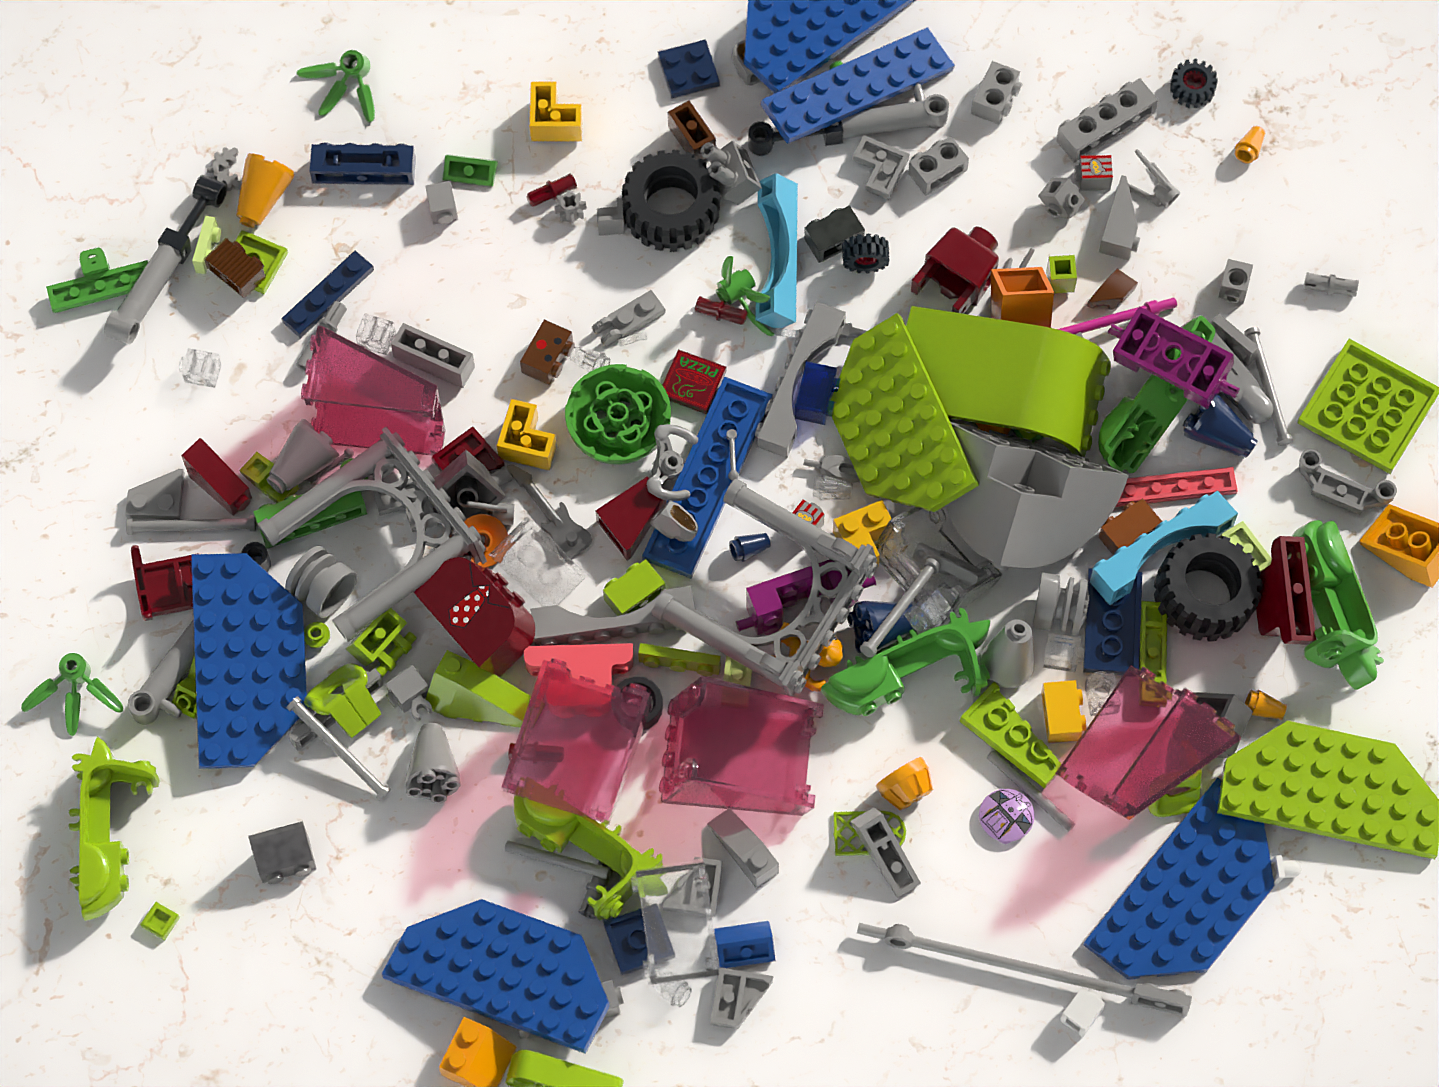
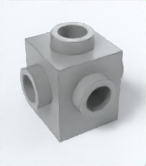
(1061, 198)

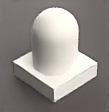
(1284, 869)

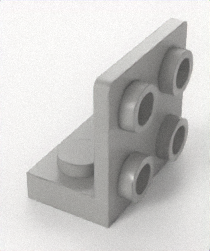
(1238, 342)

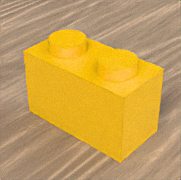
(1062, 711)

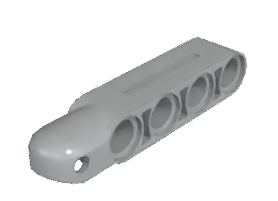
(1250, 399)

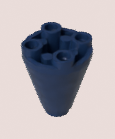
(1220, 429)
(868, 617)

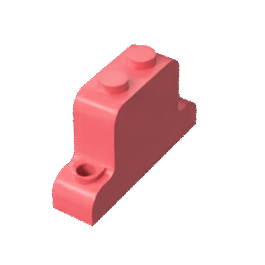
(591, 661)

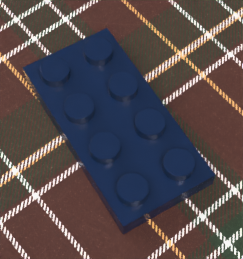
(1112, 630)

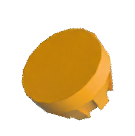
(906, 784)

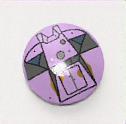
(1006, 815)

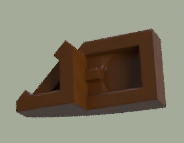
(1113, 290)

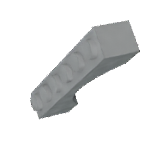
(821, 333)
(559, 626)

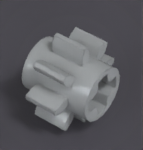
(570, 207)

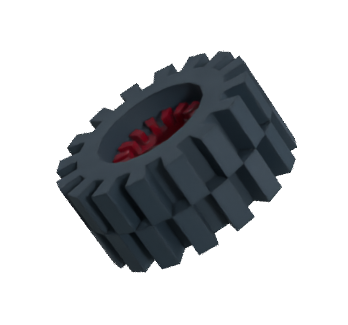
(1198, 74)
(865, 253)

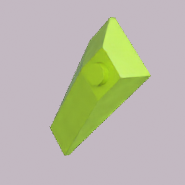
(472, 693)

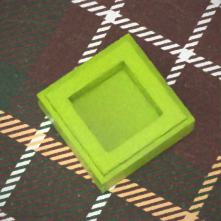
(160, 920)

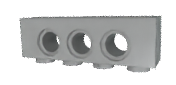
(1077, 143)

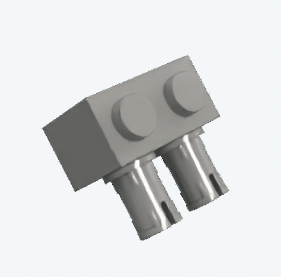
(732, 170)

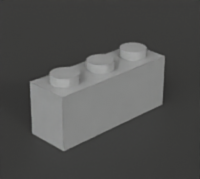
(433, 355)

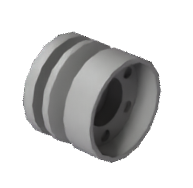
(321, 581)
(1060, 603)

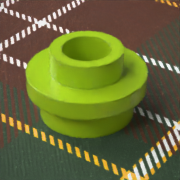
(316, 642)

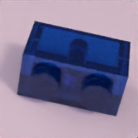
(815, 393)

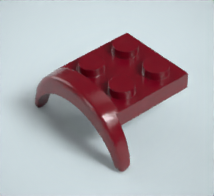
(162, 585)

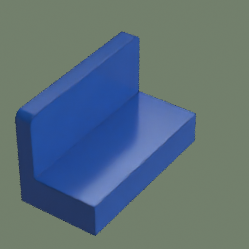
(744, 944)

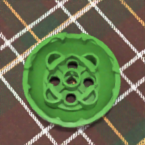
(603, 391)

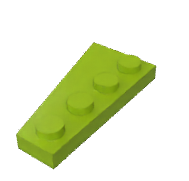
(1005, 731)

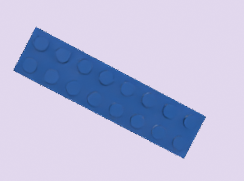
(857, 85)
(707, 471)

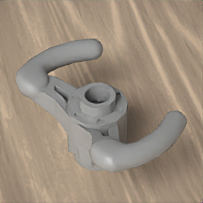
(668, 462)

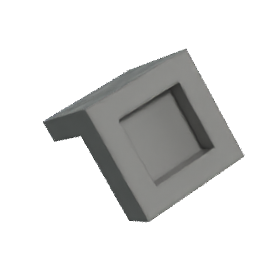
(611, 219)

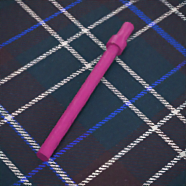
(1152, 306)

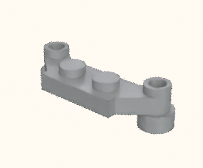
(1341, 490)

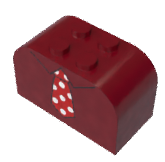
(479, 613)

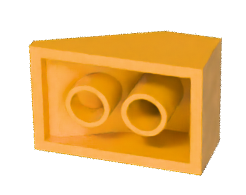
(1406, 543)

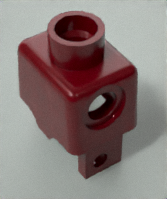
(960, 266)

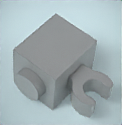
(409, 692)

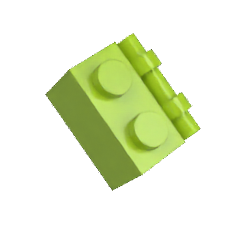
(376, 637)

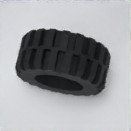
(668, 171)
(1221, 559)

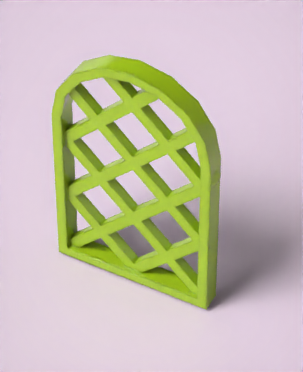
(837, 815)

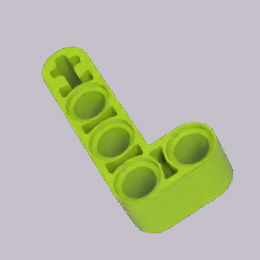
(540, 1070)

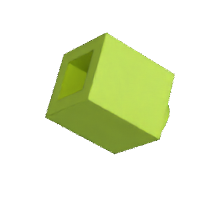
(1062, 273)

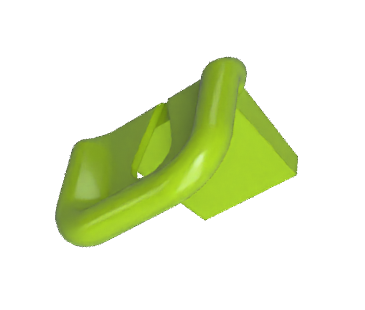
(350, 709)
(1179, 803)

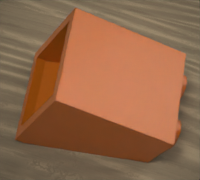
(1022, 296)

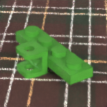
(96, 285)

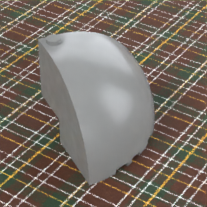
(1030, 499)

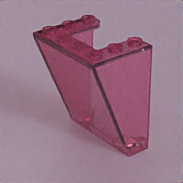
(364, 393)
(577, 742)
(1144, 744)
(738, 749)

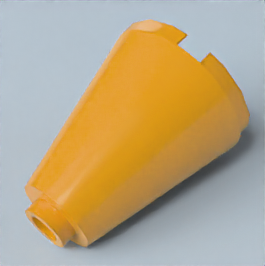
(261, 188)

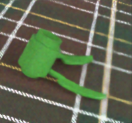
(347, 65)
(736, 286)
(73, 699)

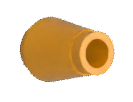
(1250, 145)
(1265, 705)

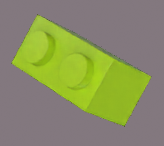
(633, 589)

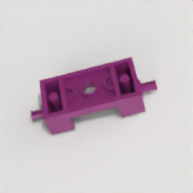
(1198, 370)
(767, 599)

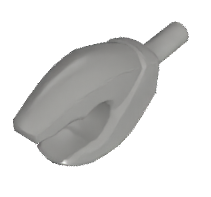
(831, 467)

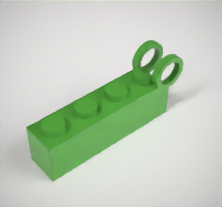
(342, 510)

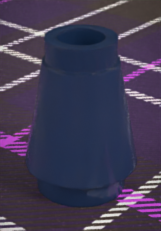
(747, 546)

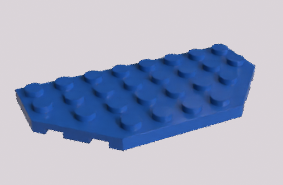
(799, 36)
(245, 659)
(1188, 896)
(505, 970)

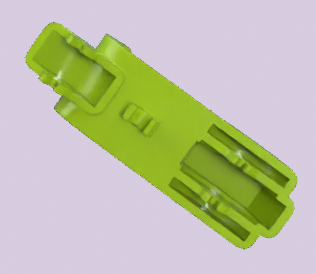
(558, 828)
(103, 862)

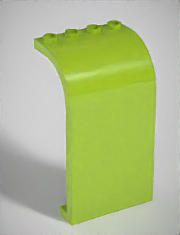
(1012, 374)

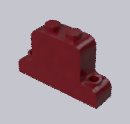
(1286, 594)

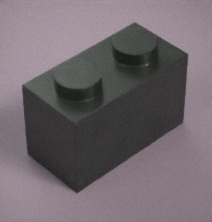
(827, 234)

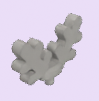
(222, 161)

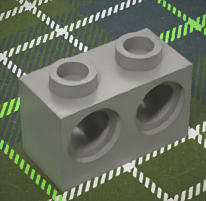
(992, 91)
(941, 169)

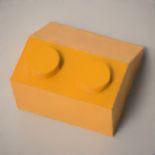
(476, 1056)

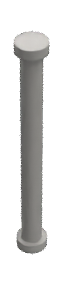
(1283, 436)
(186, 525)
(931, 567)
(339, 748)

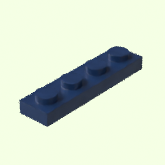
(330, 289)

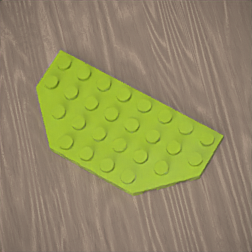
(897, 423)
(1332, 788)

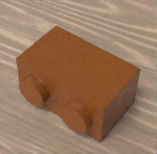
(1129, 525)

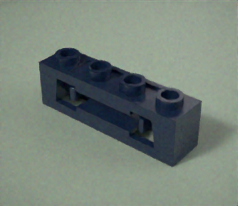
(362, 164)

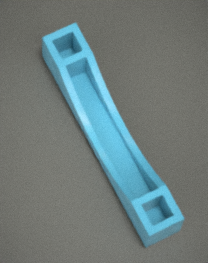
(779, 209)
(1116, 575)

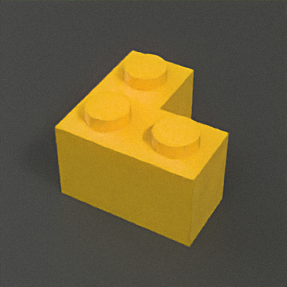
(553, 120)
(520, 440)
(863, 525)

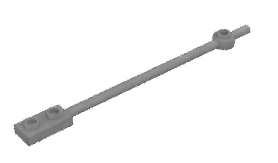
(1143, 994)

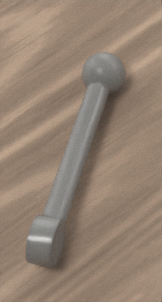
(731, 436)
(348, 453)

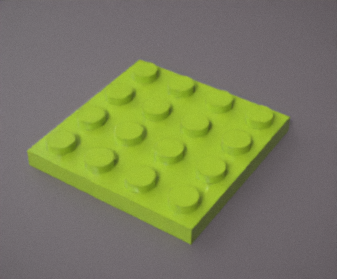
(1369, 406)

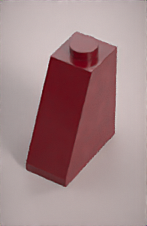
(216, 477)
(628, 517)

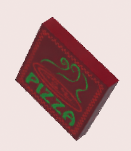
(693, 381)

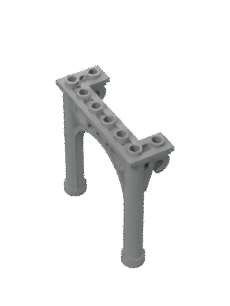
(380, 462)
(782, 670)

